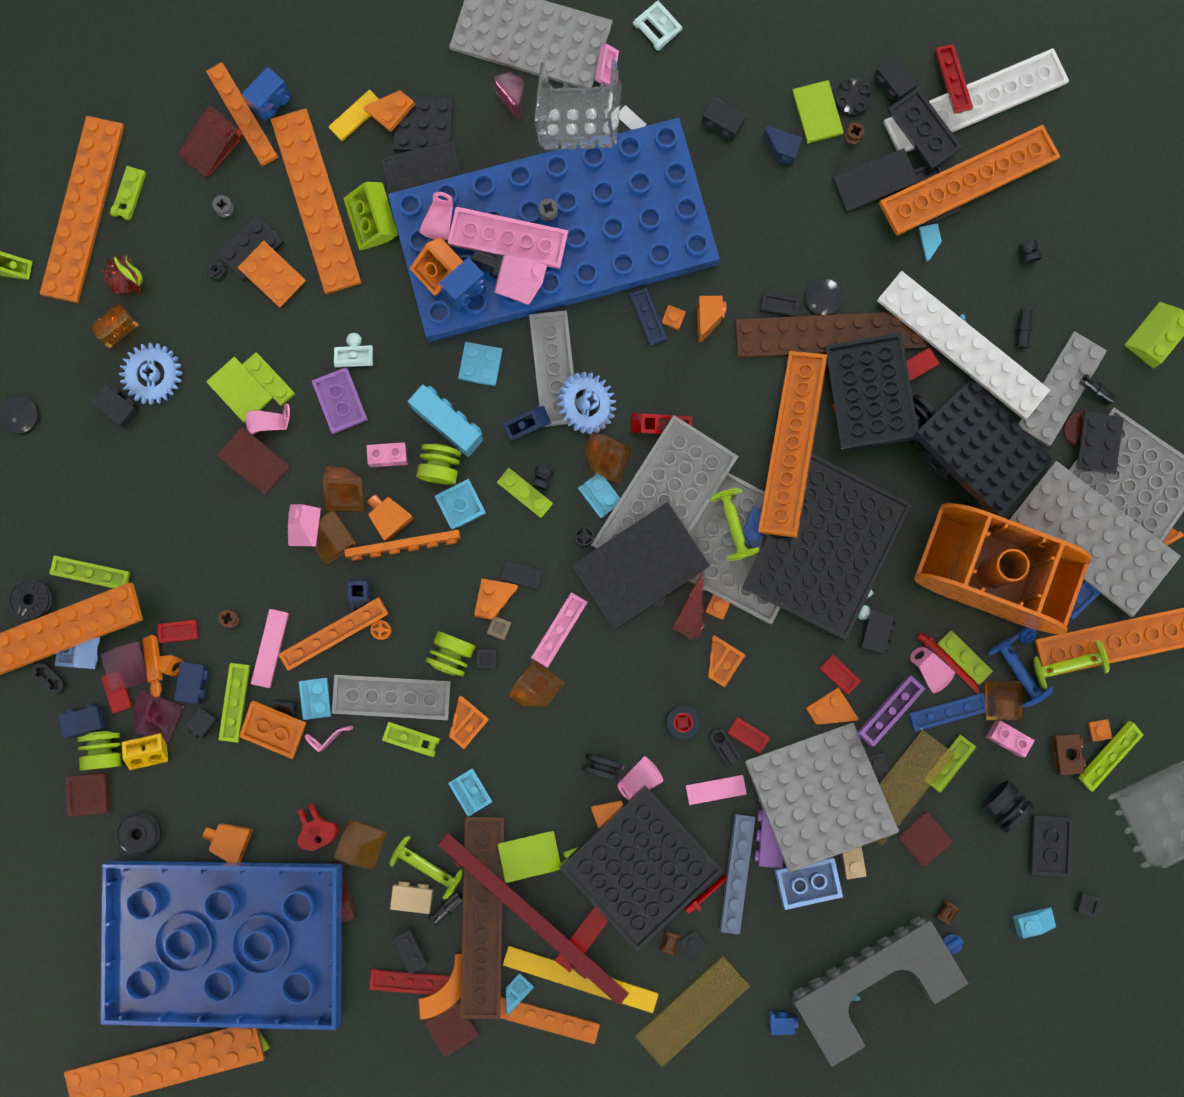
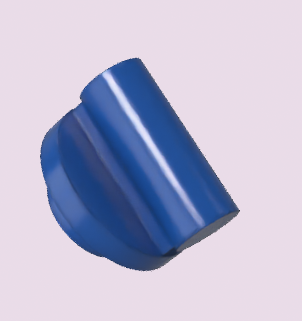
(1026, 635)
(953, 943)

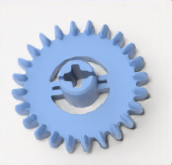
(150, 355)
(593, 395)

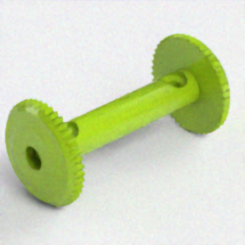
(734, 524)
(1072, 664)
(426, 867)

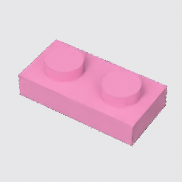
(604, 65)

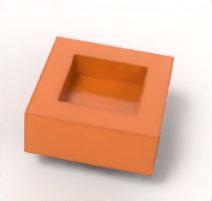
(673, 317)
(717, 607)
(1099, 730)

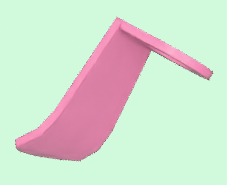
(438, 218)
(264, 421)
(934, 670)
(318, 746)
(642, 774)

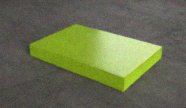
(817, 111)
(239, 389)
(528, 856)

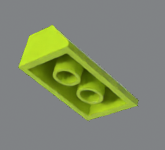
(370, 215)
(1158, 334)

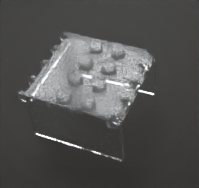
(577, 115)
(1156, 815)

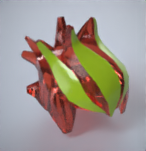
(122, 276)

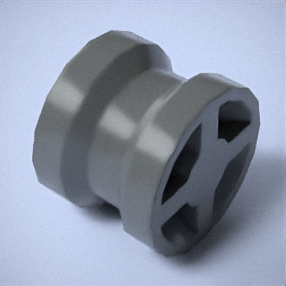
(226, 209)
(550, 213)

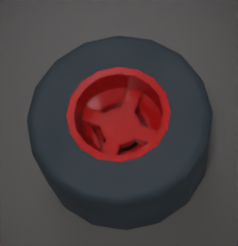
(682, 722)

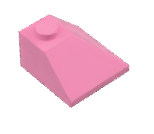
(519, 278)
(303, 525)

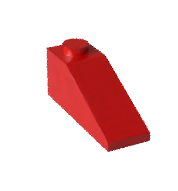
(653, 422)

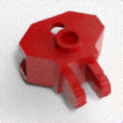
(318, 827)

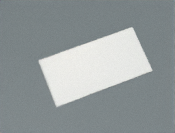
(630, 118)

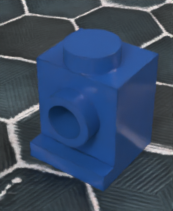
(782, 1023)

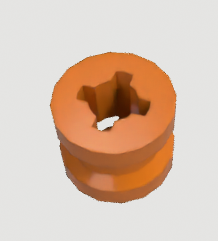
(377, 630)

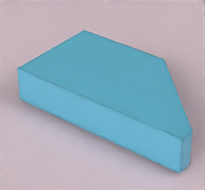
(930, 239)
(516, 992)

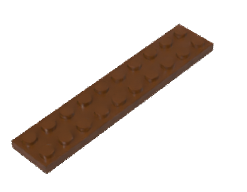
(812, 333)
(481, 924)

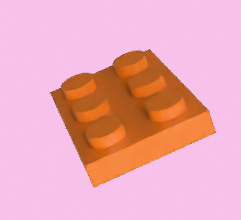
(271, 274)
(272, 729)

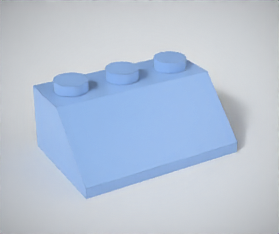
(79, 656)

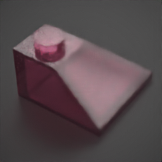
(511, 91)
(124, 666)
(155, 715)

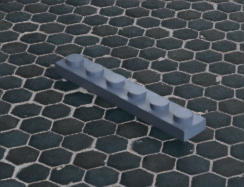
(737, 874)

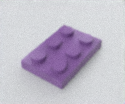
(339, 400)

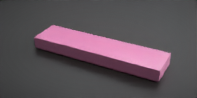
(559, 630)
(270, 648)

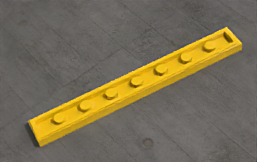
(551, 970)

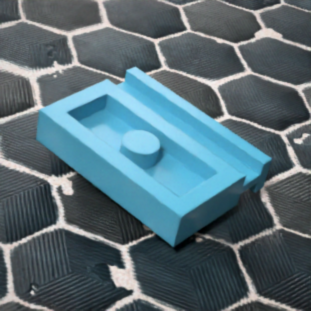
(599, 495)
(315, 698)
(470, 792)

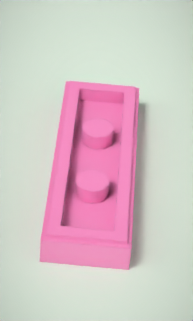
(716, 789)

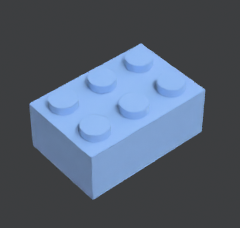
(809, 884)

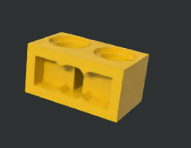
(144, 751)

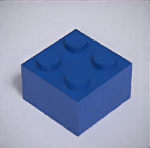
(266, 94)
(463, 283)

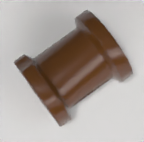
(856, 128)
(228, 613)
(947, 913)
(670, 942)

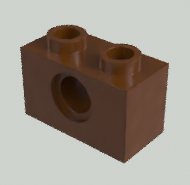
(1062, 764)

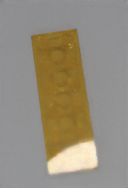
(913, 775)
(692, 1011)

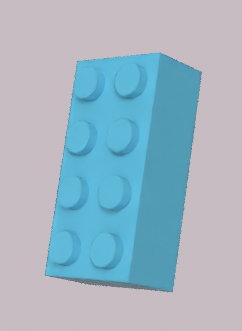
(445, 420)

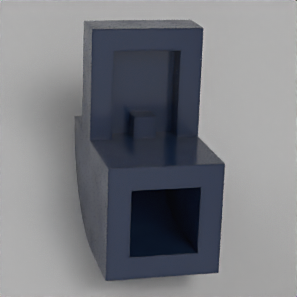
(358, 593)

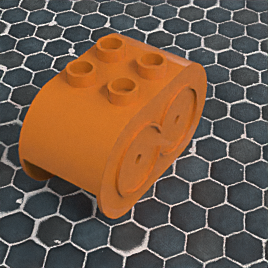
(1003, 568)

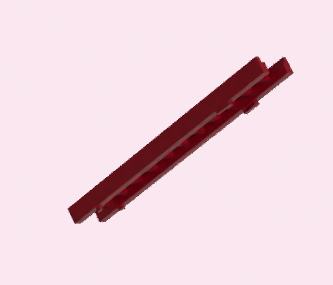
(579, 961)

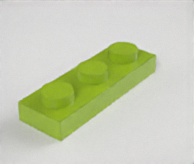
(268, 379)
(524, 493)
(964, 657)
(962, 750)

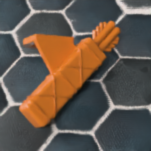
(157, 664)

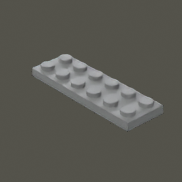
(551, 360)
(1075, 360)
(391, 697)

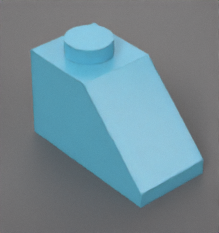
(1034, 922)

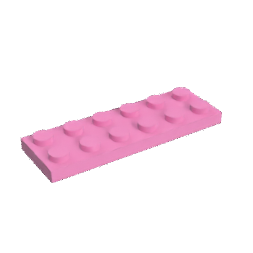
(507, 237)

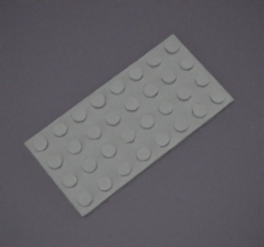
(533, 32)
(679, 470)
(1125, 555)

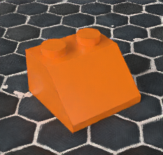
(435, 264)
(709, 314)

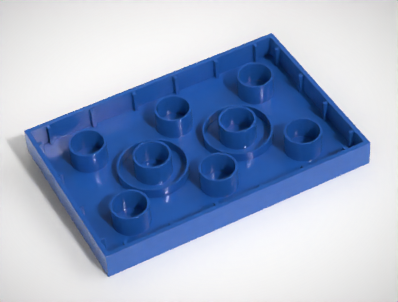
(221, 944)

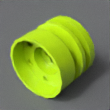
(438, 465)
(450, 654)
(99, 751)

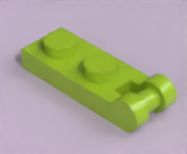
(128, 192)
(410, 739)

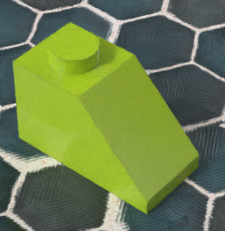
(14, 266)

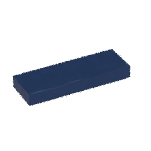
(648, 316)

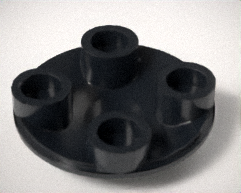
(853, 96)
(824, 297)
(18, 414)

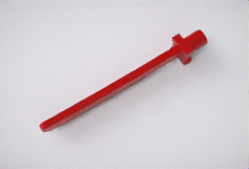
(928, 642)
(696, 903)

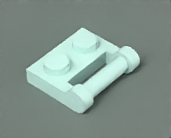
(662, 21)

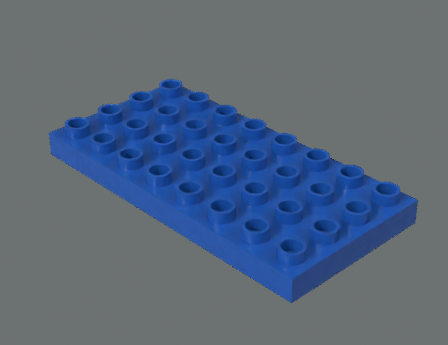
(627, 214)

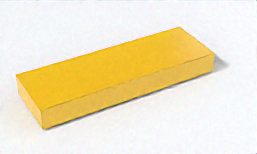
(352, 117)

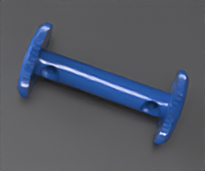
(1021, 672)

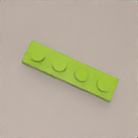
(88, 572)
(234, 702)
(1110, 756)

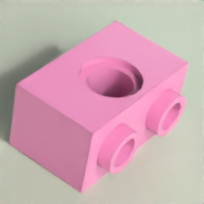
(387, 455)
(1010, 738)

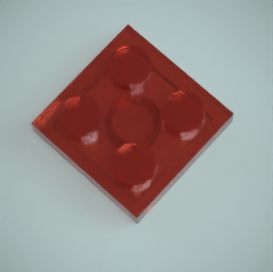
(87, 794)
(925, 839)
(450, 1030)

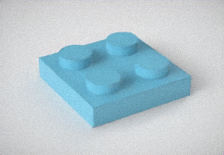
(480, 364)
(460, 504)

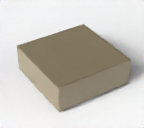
(499, 628)

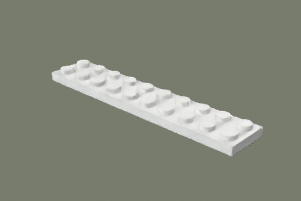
(995, 94)
(963, 345)

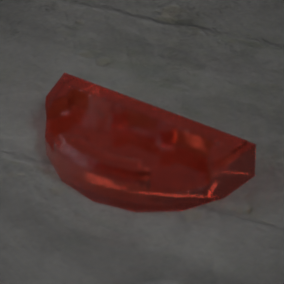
(1073, 427)

